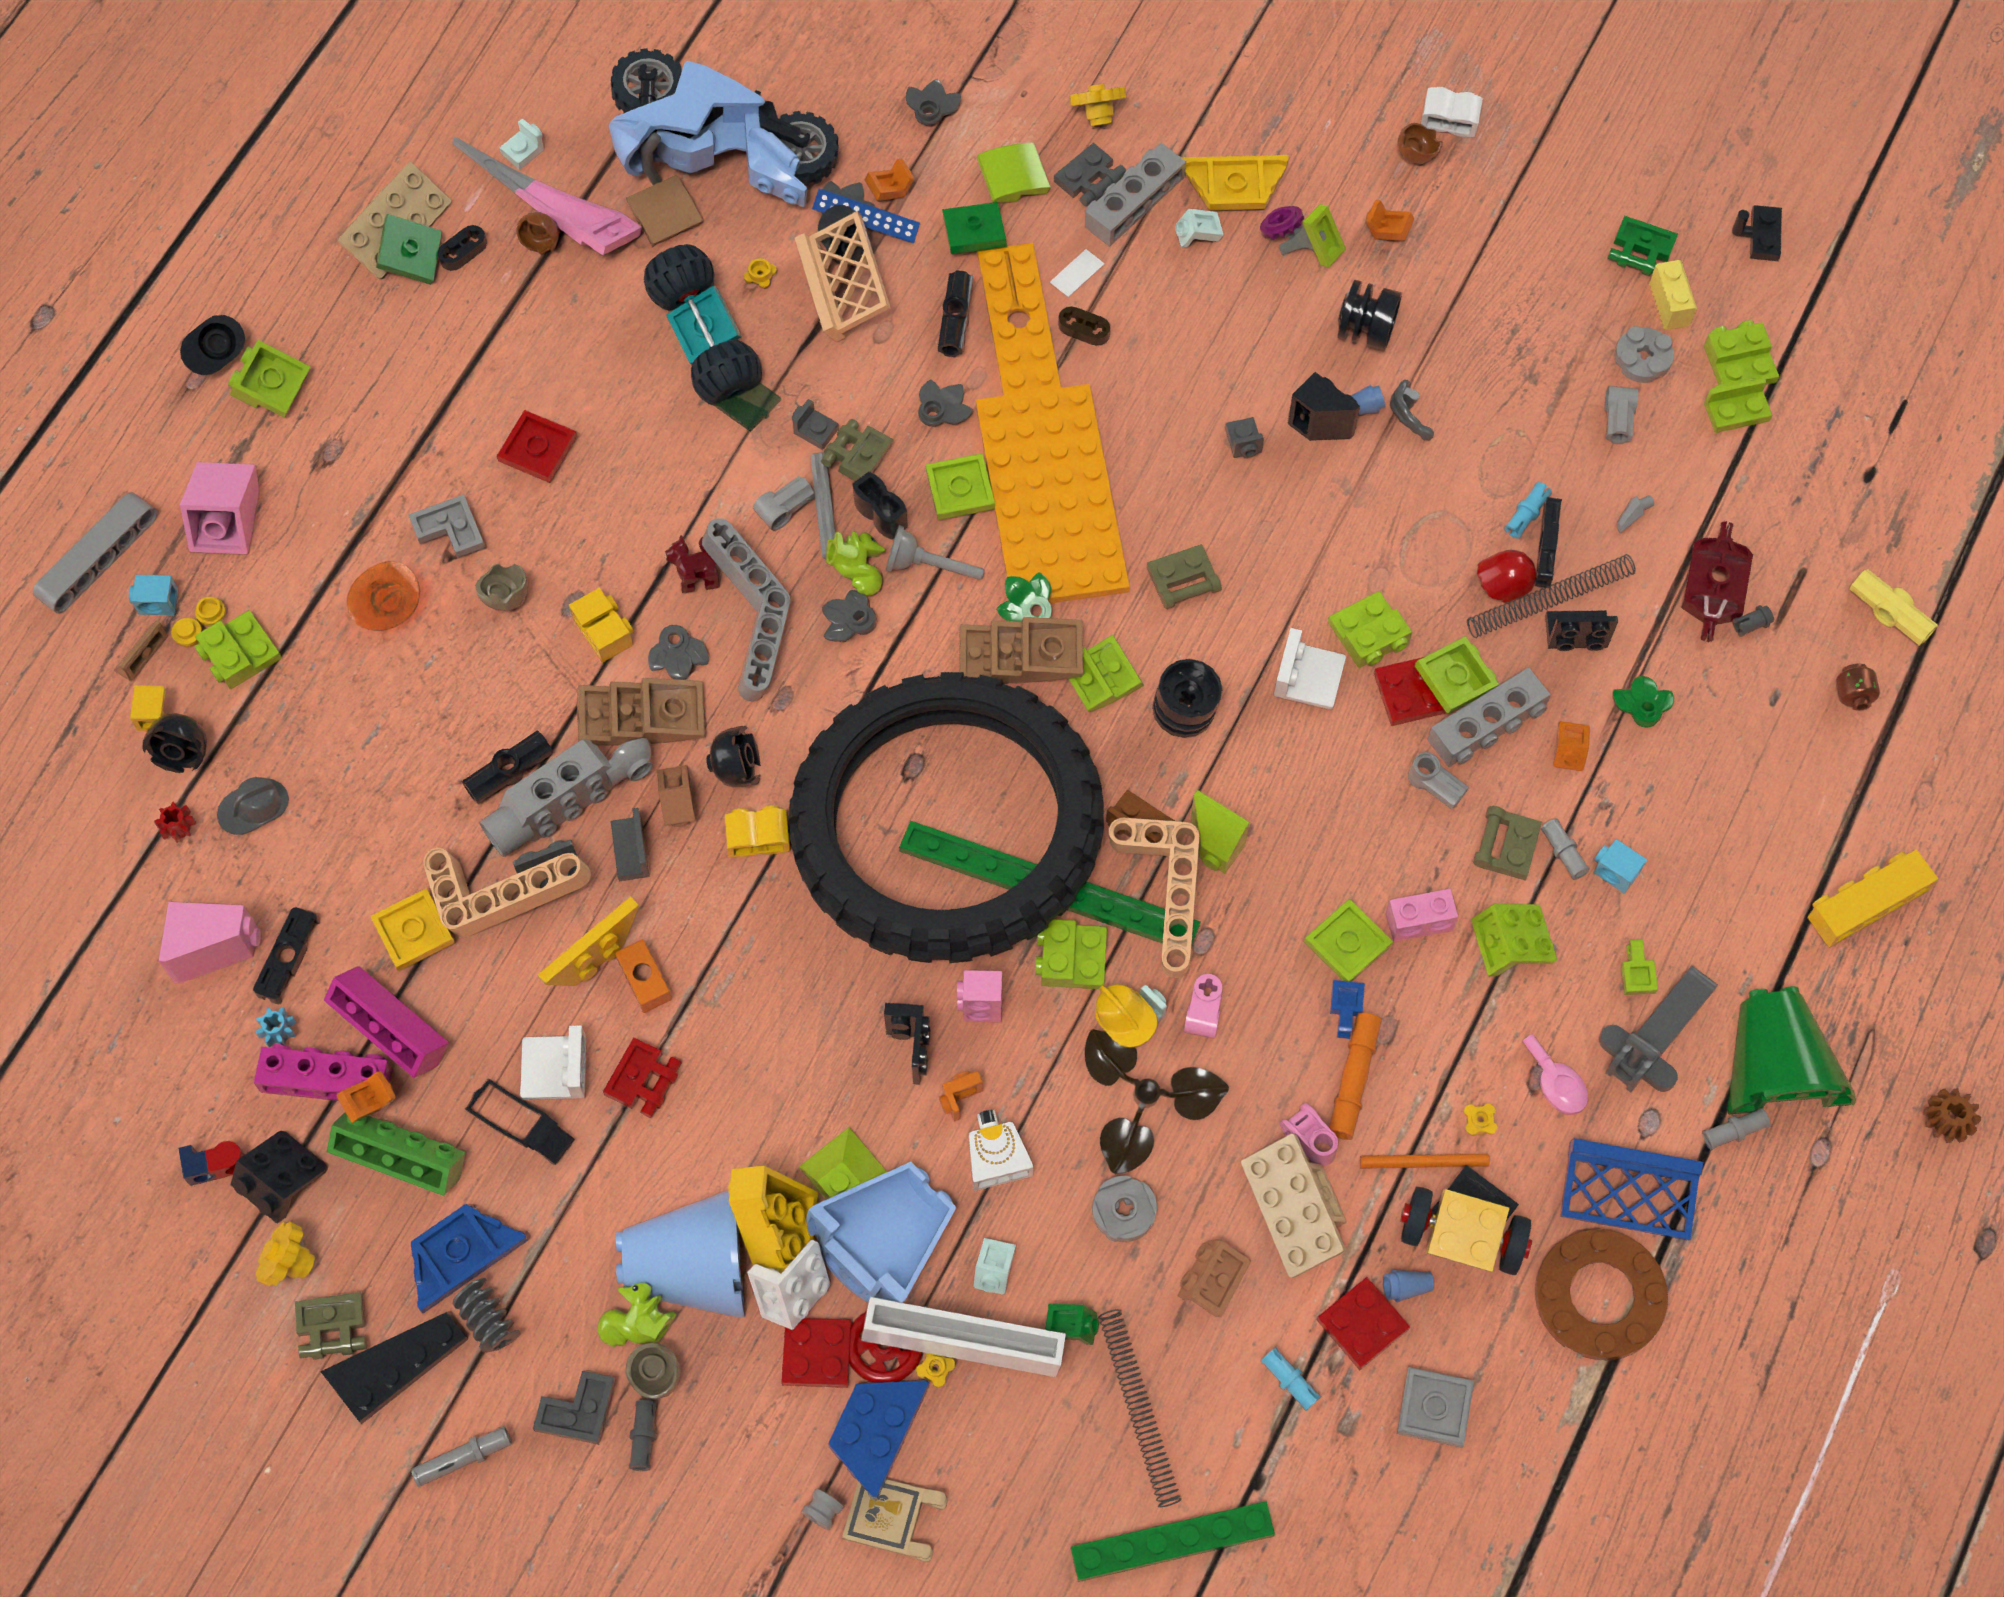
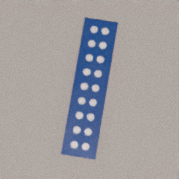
(872, 217)

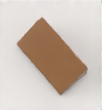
(142, 651)

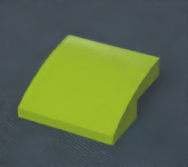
(1013, 172)
(1105, 675)

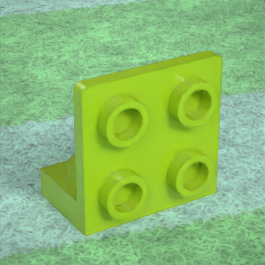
(1512, 936)

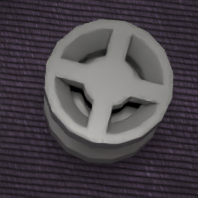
(822, 1509)

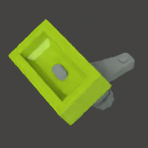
(1317, 234)

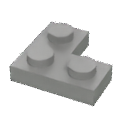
(449, 518)

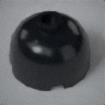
(175, 742)
(734, 757)

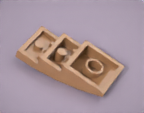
(1022, 650)
(650, 709)

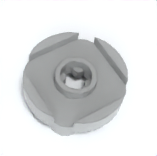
(1647, 340)
(1121, 1227)

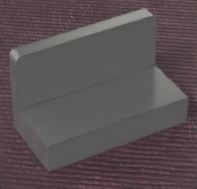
(630, 847)

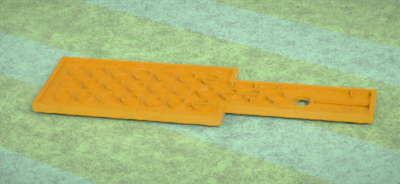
(1044, 447)

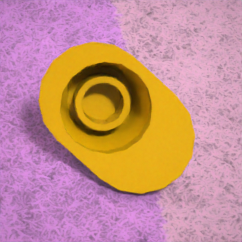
(1125, 1015)

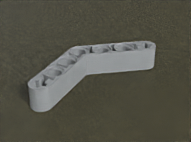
(720, 543)

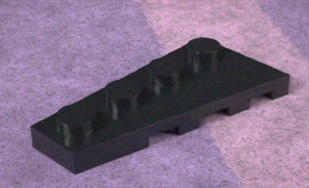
(387, 1369)

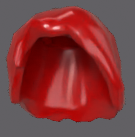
(1507, 575)

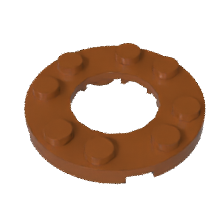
(1575, 1331)

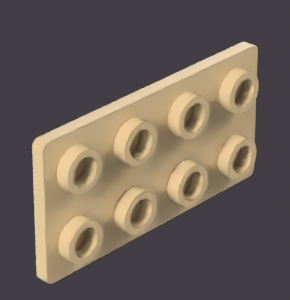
(407, 196)
(1296, 1205)

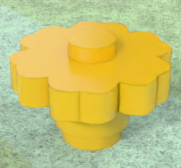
(1098, 102)
(284, 1256)

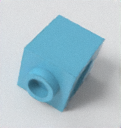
(154, 595)
(1619, 865)

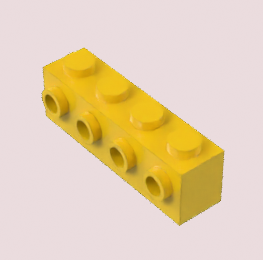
(1872, 897)

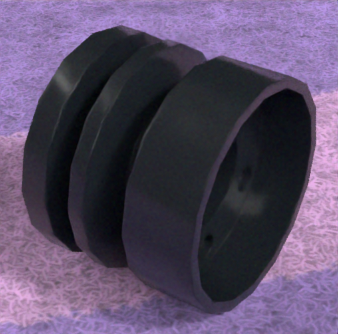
(1369, 315)
(1194, 685)

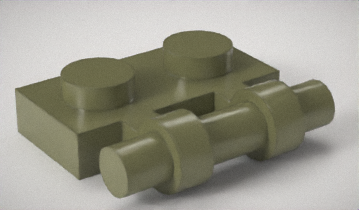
(865, 454)
(330, 1315)

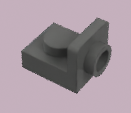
(813, 425)
(1244, 438)

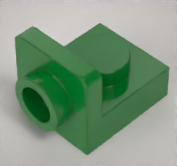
(1073, 1320)

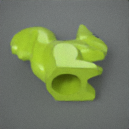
(850, 560)
(641, 1324)

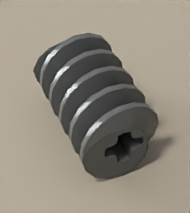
(483, 1318)

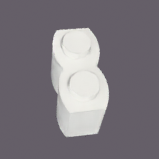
(1451, 111)

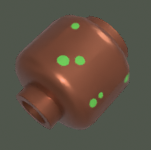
(1858, 686)

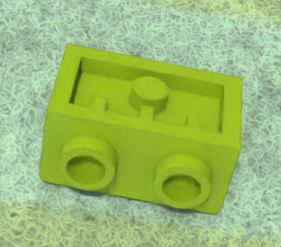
(1737, 405)

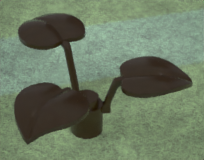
(1126, 1143)

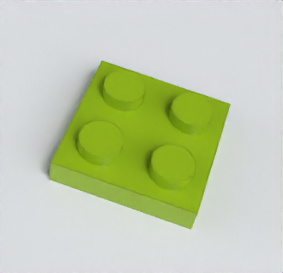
(960, 486)
(1348, 941)

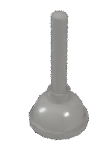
(905, 552)

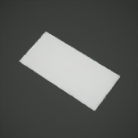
(1077, 272)

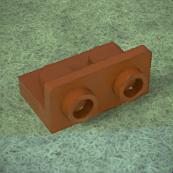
(1134, 807)

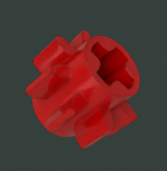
(167, 825)

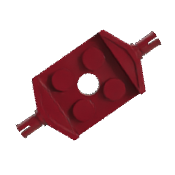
(1714, 600)

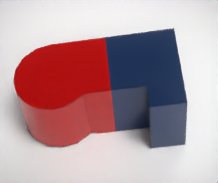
(210, 1163)

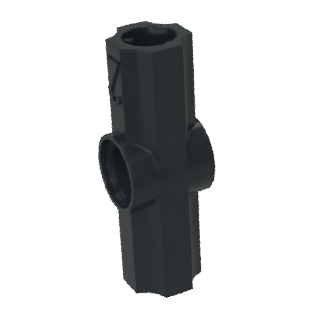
(954, 326)
(523, 756)

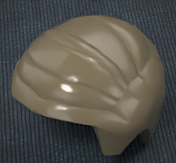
(503, 587)
(653, 1370)

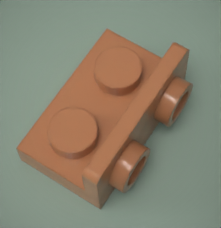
(1214, 1276)

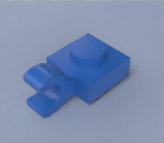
(1346, 1002)

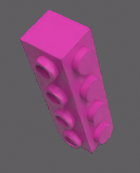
(386, 1021)
(314, 1073)

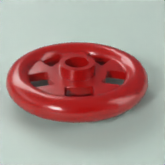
(876, 1371)

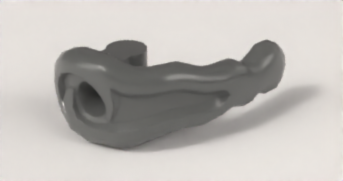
(1401, 402)

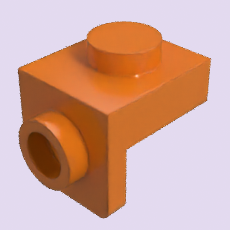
(890, 183)
(1388, 224)
(962, 1086)
(366, 1097)

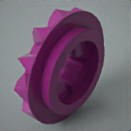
(1281, 222)

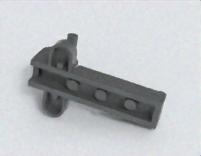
(1642, 1051)

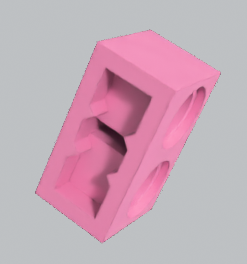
(1421, 915)
(980, 996)

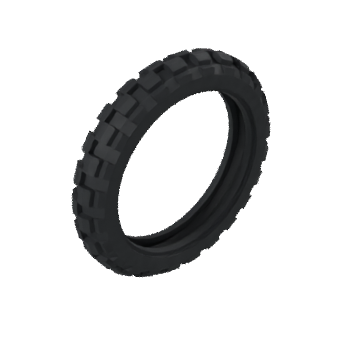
(971, 930)

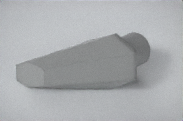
(1634, 511)

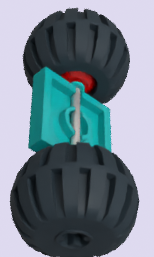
(684, 284)

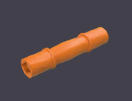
(1355, 1075)

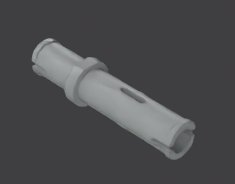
(461, 1456)

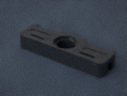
(1548, 542)
(292, 936)

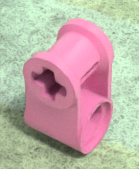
(1204, 1010)
(1310, 1131)

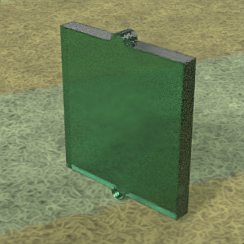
(749, 407)

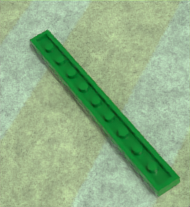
(1008, 871)

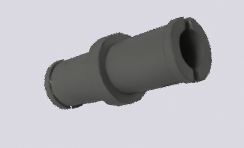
(642, 1435)

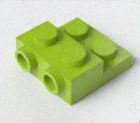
(1741, 353)
(268, 378)
(1370, 630)
(236, 649)
(1456, 674)
(1072, 955)

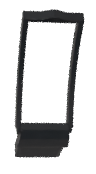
(543, 1137)

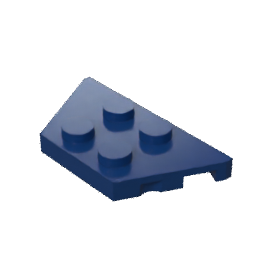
(458, 1252)
(875, 1429)

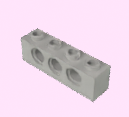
(1149, 190)
(1522, 688)

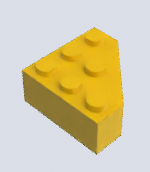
(770, 1214)

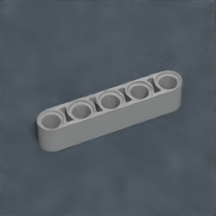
(95, 552)

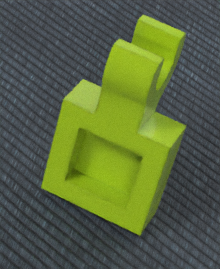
(1638, 973)

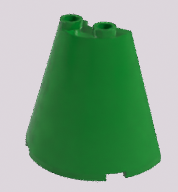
(1783, 1055)

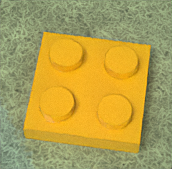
(412, 929)

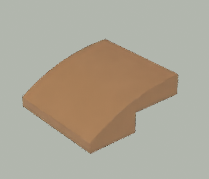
(664, 210)

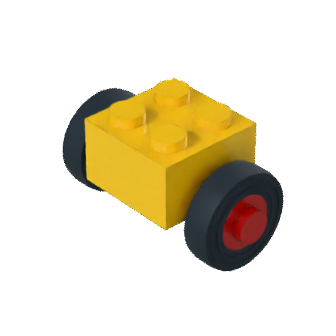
(1467, 1230)

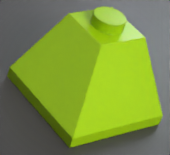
(1220, 832)
(841, 1165)

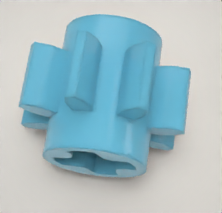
(274, 1019)

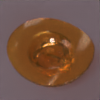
(383, 596)

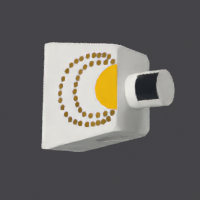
(997, 1153)

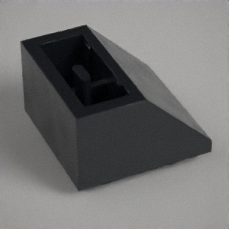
(1322, 410)

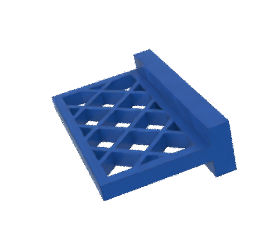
(1635, 1161)

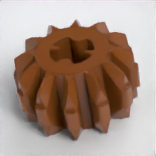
(1961, 1125)

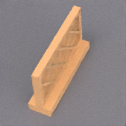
(820, 280)

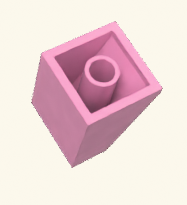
(220, 507)
(206, 938)

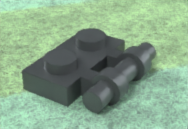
(1084, 170)

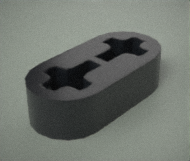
(462, 247)

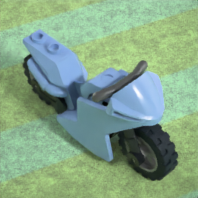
(709, 115)

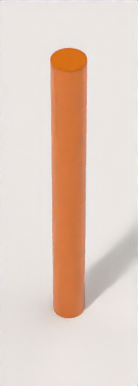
(1424, 1161)

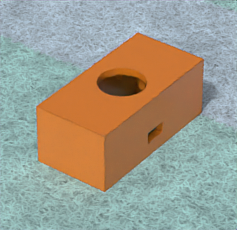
(651, 991)

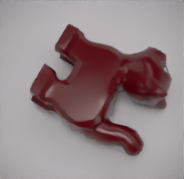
(692, 566)

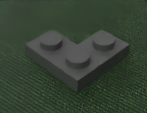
(580, 1419)

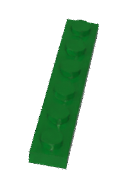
(1172, 1541)

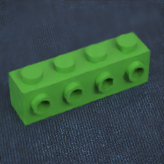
(397, 1152)

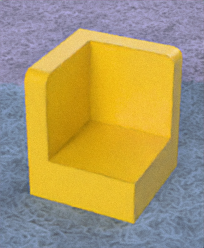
(147, 706)

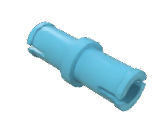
(1528, 510)
(1290, 1378)

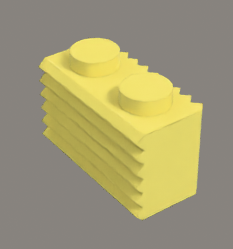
(1672, 295)

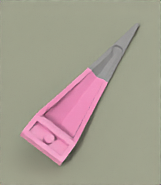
(580, 219)

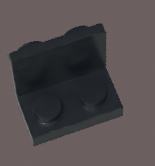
(1579, 629)
(909, 1021)

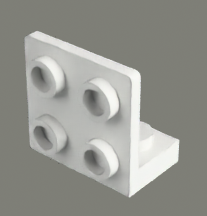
(1309, 673)
(554, 1066)
(790, 1295)

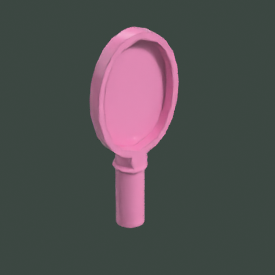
(1558, 1081)

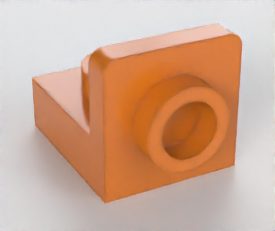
(1572, 746)

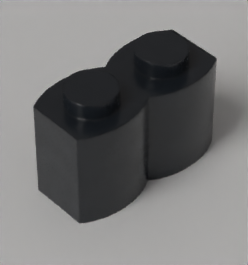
(879, 505)

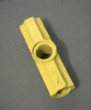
(1893, 607)

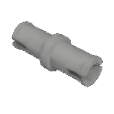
(1565, 849)
(1736, 1128)

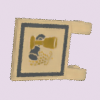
(891, 1519)

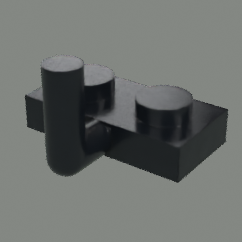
(1763, 232)

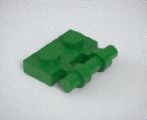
(1644, 239)

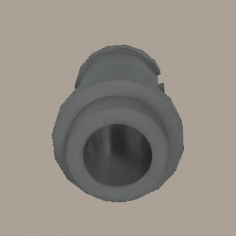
(1759, 618)

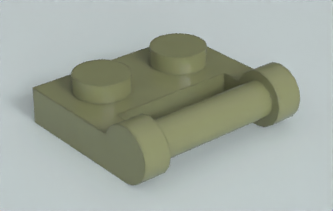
(1180, 569)
(1517, 845)

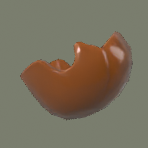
(1418, 143)
(537, 232)

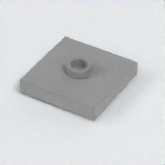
(1435, 1407)

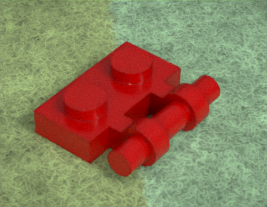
(634, 1071)

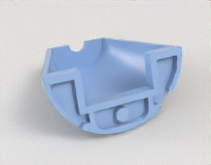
(881, 1232)
(687, 1256)

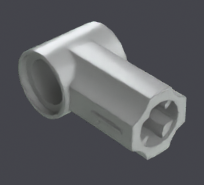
(1620, 409)
(778, 507)
(1438, 782)

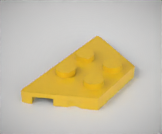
(1236, 180)
(593, 949)

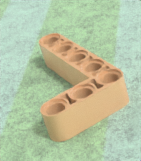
(1176, 883)
(500, 893)

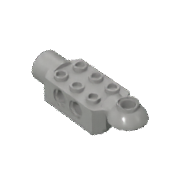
(561, 791)

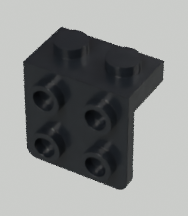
(275, 1173)

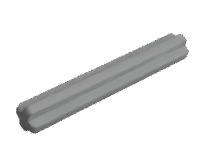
(823, 501)

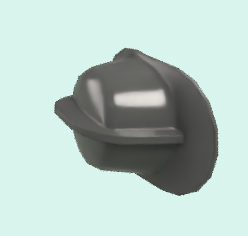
(252, 805)

